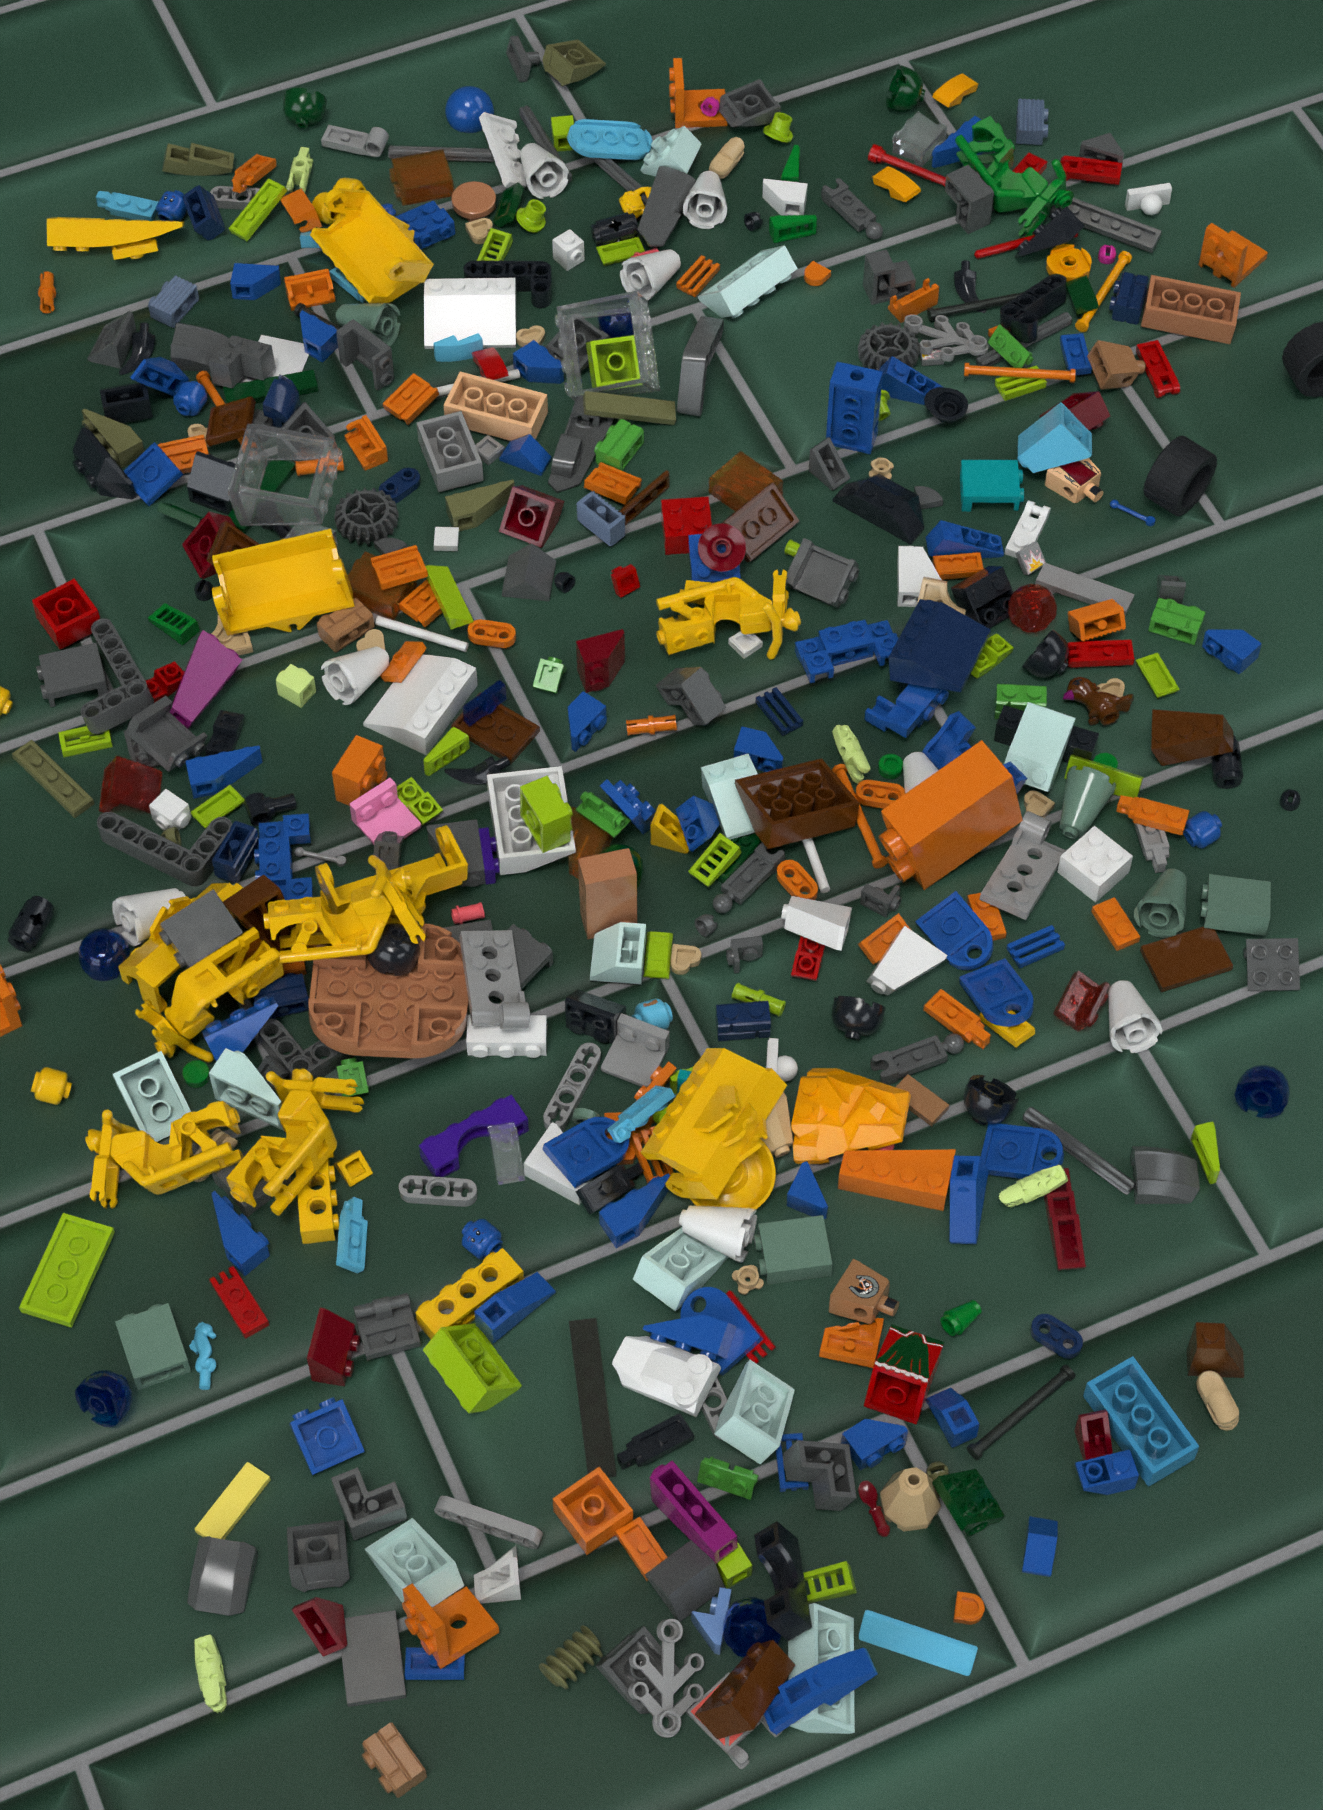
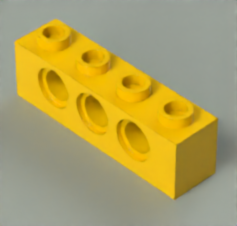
(322, 1226)
(451, 1296)

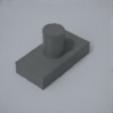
(521, 60)

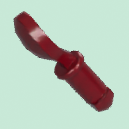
(869, 1496)

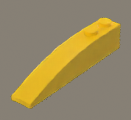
(98, 232)

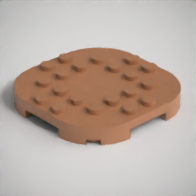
(387, 1014)

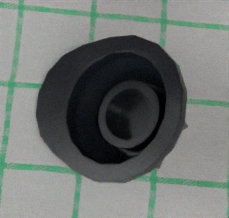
(946, 404)

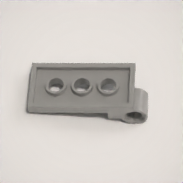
(1027, 841)
(513, 1010)

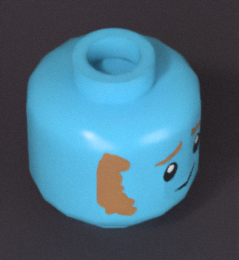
(654, 1012)

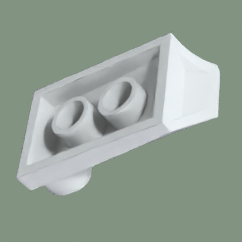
(665, 1373)

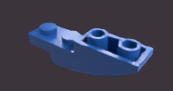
(819, 1685)

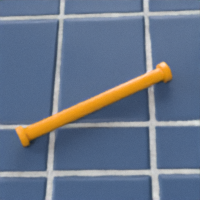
(1124, 258)

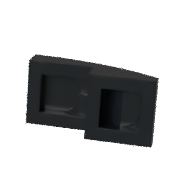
(225, 732)

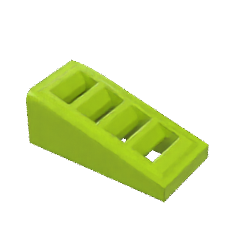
(495, 236)
(448, 749)
(719, 842)
(1206, 1147)
(837, 1590)

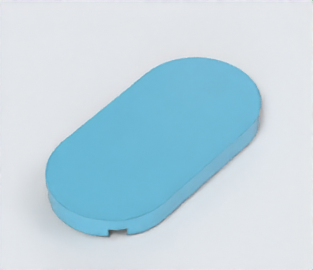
(609, 139)

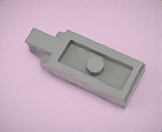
(1153, 845)

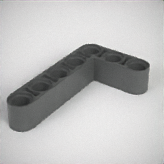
(695, 364)
(125, 700)
(165, 850)
(299, 1059)

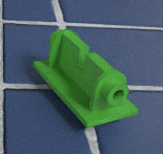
(1010, 348)
(602, 814)
(718, 1475)

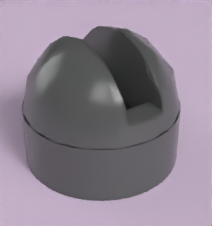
(705, 924)

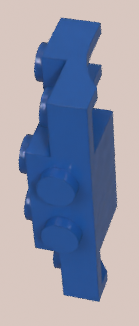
(845, 645)
(911, 709)
(952, 742)
(276, 854)

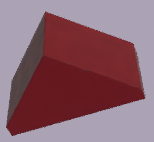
(1093, 1434)
(323, 1623)

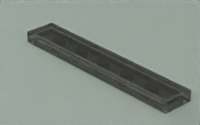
(592, 1396)

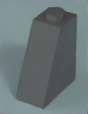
(468, 839)

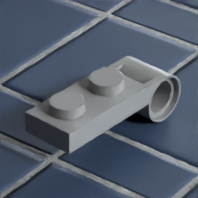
(355, 141)

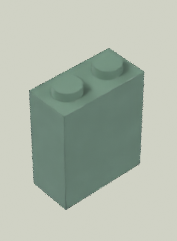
(1236, 904)
(793, 1250)
(152, 1346)

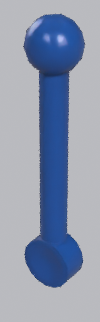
(1150, 521)

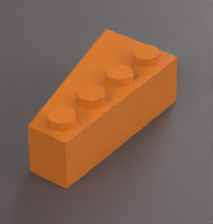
(899, 1175)

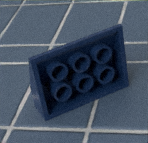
(937, 647)

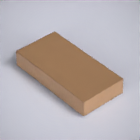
(923, 1101)

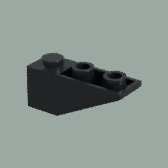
(1056, 232)

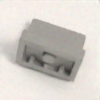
(636, 1050)

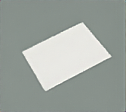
(287, 354)

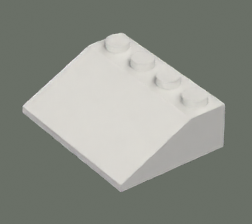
(470, 307)
(424, 702)
(514, 843)

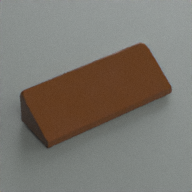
(645, 497)

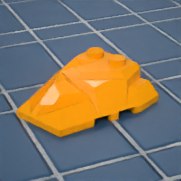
(845, 1113)

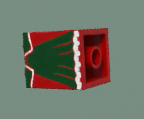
(903, 1374)

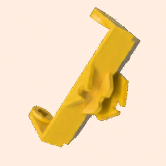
(371, 246)
(281, 583)
(426, 877)
(154, 960)
(714, 1122)

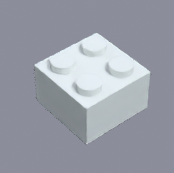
(1095, 864)

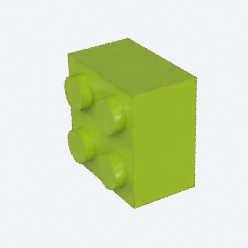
(612, 360)
(545, 813)

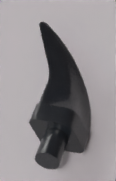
(965, 283)
(141, 349)
(479, 773)

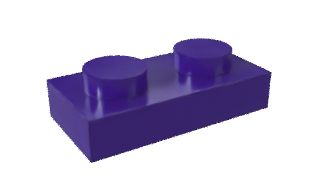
(491, 864)

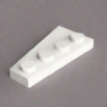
(503, 145)

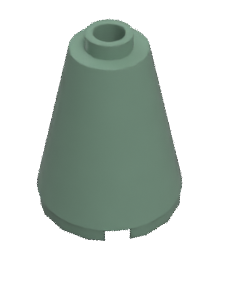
(375, 317)
(1083, 799)
(1163, 905)

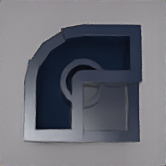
(281, 401)

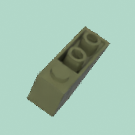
(115, 437)
(477, 505)

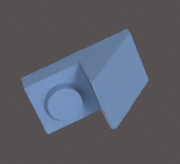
(711, 1625)

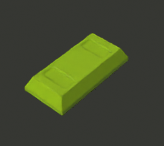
(619, 251)
(1157, 675)
(218, 806)
(658, 955)

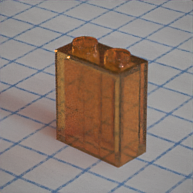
(421, 177)
(741, 480)
(369, 593)

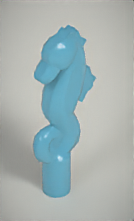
(202, 1346)

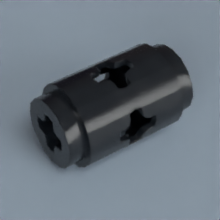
(624, 224)
(1228, 767)
(30, 923)

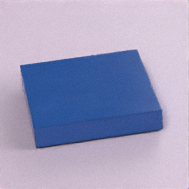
(152, 474)

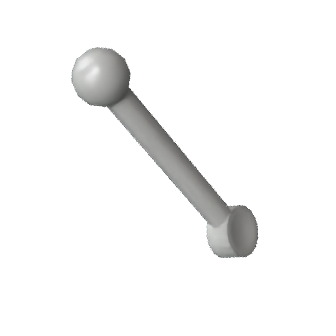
(340, 860)

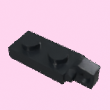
(608, 1187)
(656, 1442)

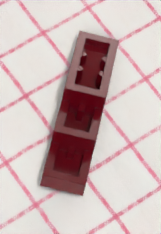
(1065, 1227)

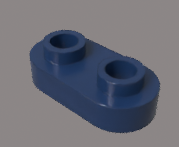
(402, 483)
(1058, 1335)

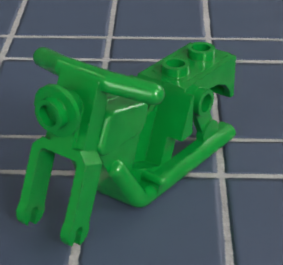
(1012, 189)

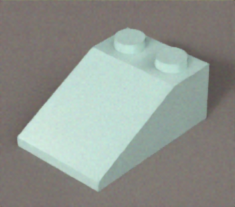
(1040, 745)
(720, 790)
(243, 1087)
(152, 1095)
(677, 1268)
(755, 1413)
(413, 1557)

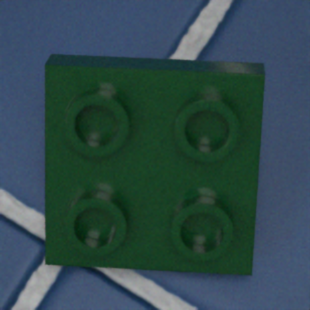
(968, 1501)

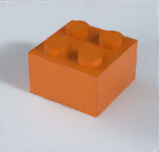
(359, 770)
(592, 1510)

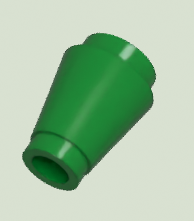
(960, 1317)

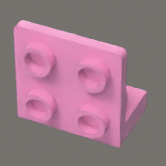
(383, 811)

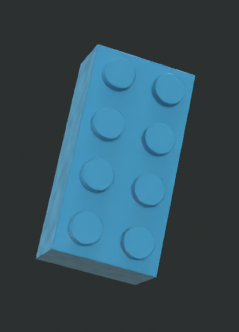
(1141, 1420)

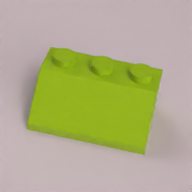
(471, 1367)

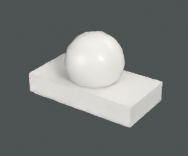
(1148, 198)
(784, 1065)

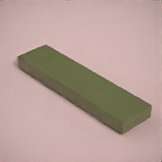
(629, 408)
(53, 778)

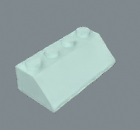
(749, 282)
(829, 1637)

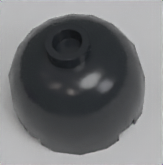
(1049, 656)
(395, 951)
(856, 1016)
(988, 1100)

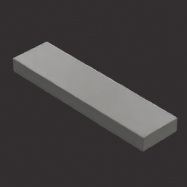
(1081, 587)

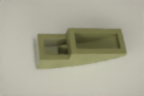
(197, 160)

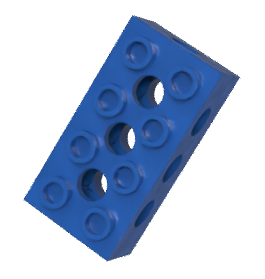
(865, 387)

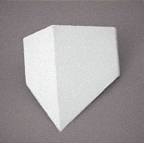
(499, 1580)

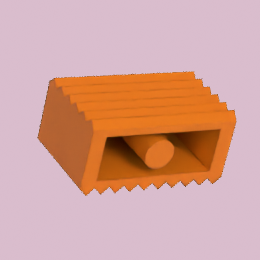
(1096, 619)

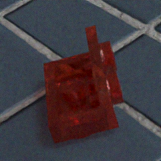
(1081, 1001)

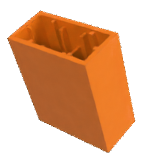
(950, 816)

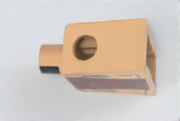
(1075, 480)

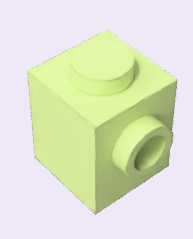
(295, 685)

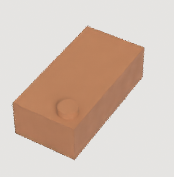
(1190, 309)
(607, 890)

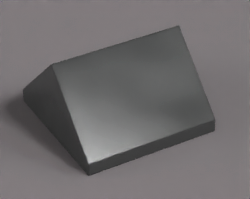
(114, 342)
(308, 422)
(529, 574)
(685, 1580)

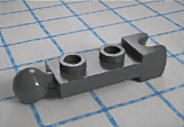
(851, 209)
(747, 878)
(915, 1057)

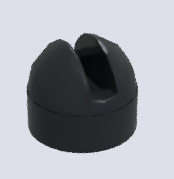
(753, 221)
(564, 581)
(206, 593)
(1288, 805)

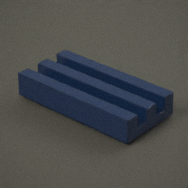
(769, 697)

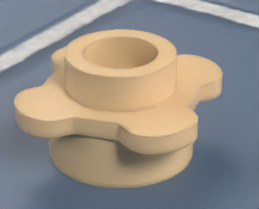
(881, 466)
(747, 1272)

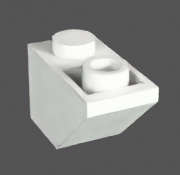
(785, 196)

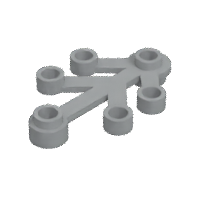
(971, 344)
(667, 1682)

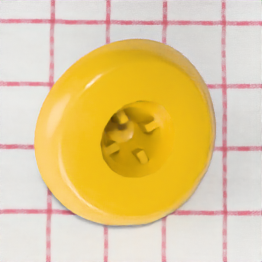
(749, 1183)

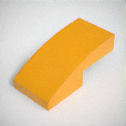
(952, 91)
(899, 184)

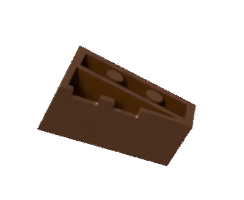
(1189, 736)
(251, 904)
(746, 1691)

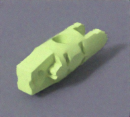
(300, 170)
(851, 752)
(1033, 1186)
(210, 1673)

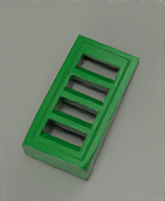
(791, 169)
(785, 227)
(181, 635)

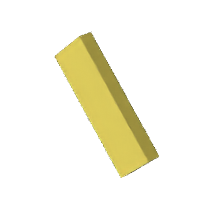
(233, 1503)

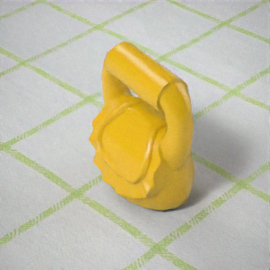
(632, 201)

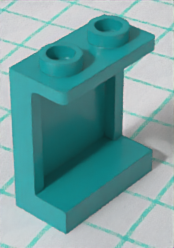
(990, 483)

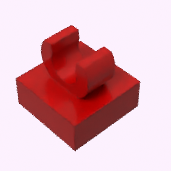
(625, 580)

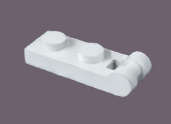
(1028, 528)

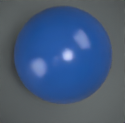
(466, 107)

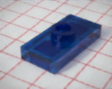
(484, 703)

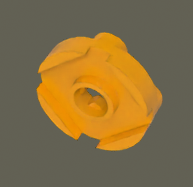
(1067, 253)

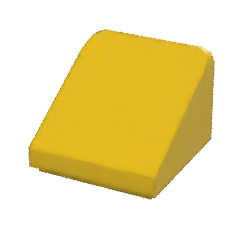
(353, 1168)

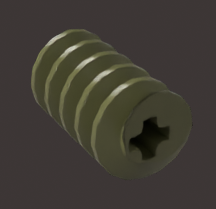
(571, 1657)

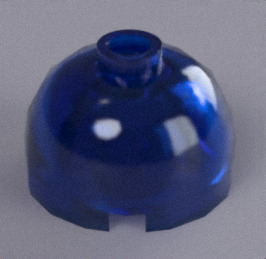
(616, 325)
(102, 954)
(1263, 1091)
(105, 1396)
(746, 1625)

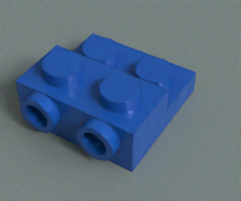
(429, 224)
(700, 571)
(626, 800)
(326, 1435)

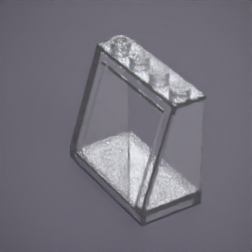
(622, 303)
(264, 507)

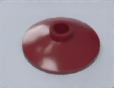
(721, 535)

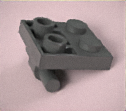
(386, 1326)

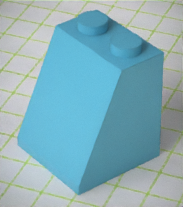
(1054, 441)

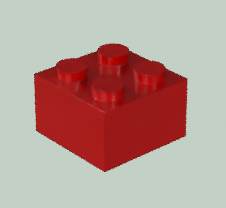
(683, 518)
(66, 613)

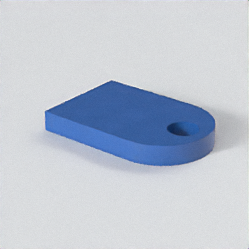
(956, 931)
(998, 990)
(585, 1150)
(1019, 1150)
(722, 1307)

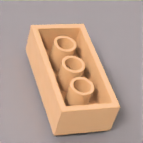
(497, 407)

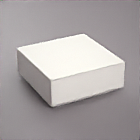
(446, 538)
(745, 644)

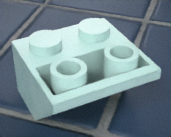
(673, 150)
(619, 953)

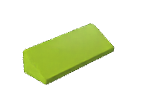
(448, 596)
(1126, 783)

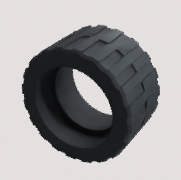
(1305, 360)
(1180, 475)

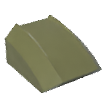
(570, 61)

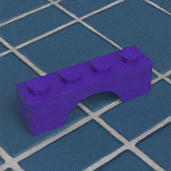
(442, 1151)

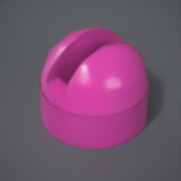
(708, 111)
(1102, 254)

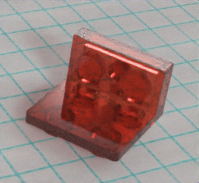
(129, 784)

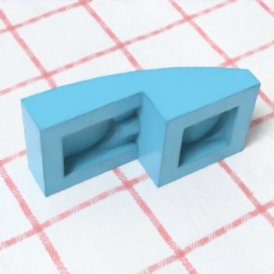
(452, 350)

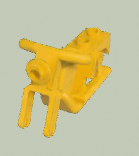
(727, 600)
(352, 931)
(206, 982)
(307, 1140)
(159, 1165)

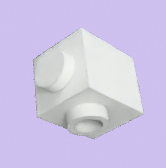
(568, 250)
(170, 811)

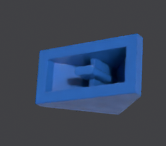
(526, 455)
(805, 1193)
(1040, 1546)

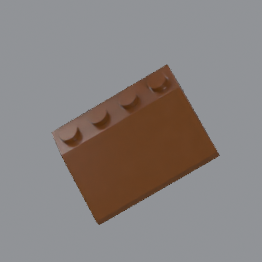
(797, 803)

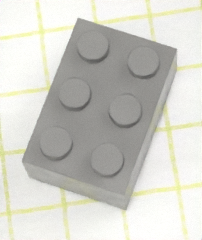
(450, 451)

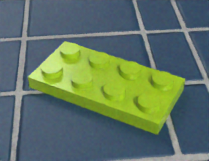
(67, 1270)

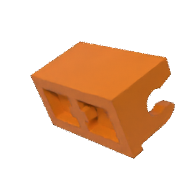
(301, 209)
(310, 289)
(914, 302)
(366, 443)

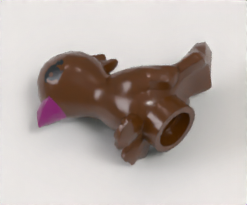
(1101, 705)

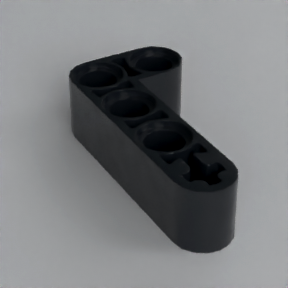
(529, 277)
(1022, 313)

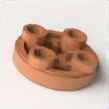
(473, 200)

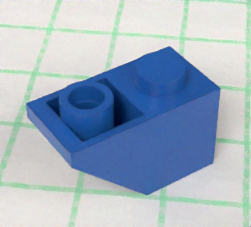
(253, 280)
(318, 337)
(537, 364)
(1232, 647)
(584, 719)
(760, 749)
(697, 821)
(954, 1416)
(872, 1440)
(1108, 1473)

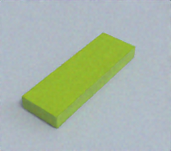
(257, 209)

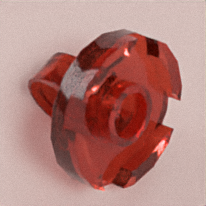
(1032, 607)

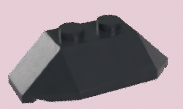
(99, 467)
(884, 505)

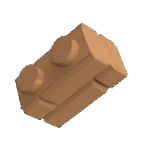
(345, 625)
(394, 1761)

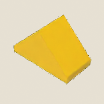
(667, 831)

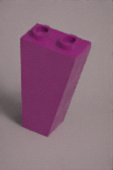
(204, 676)
(691, 1512)

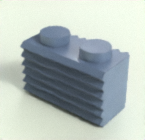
(1030, 122)
(173, 301)
(601, 518)

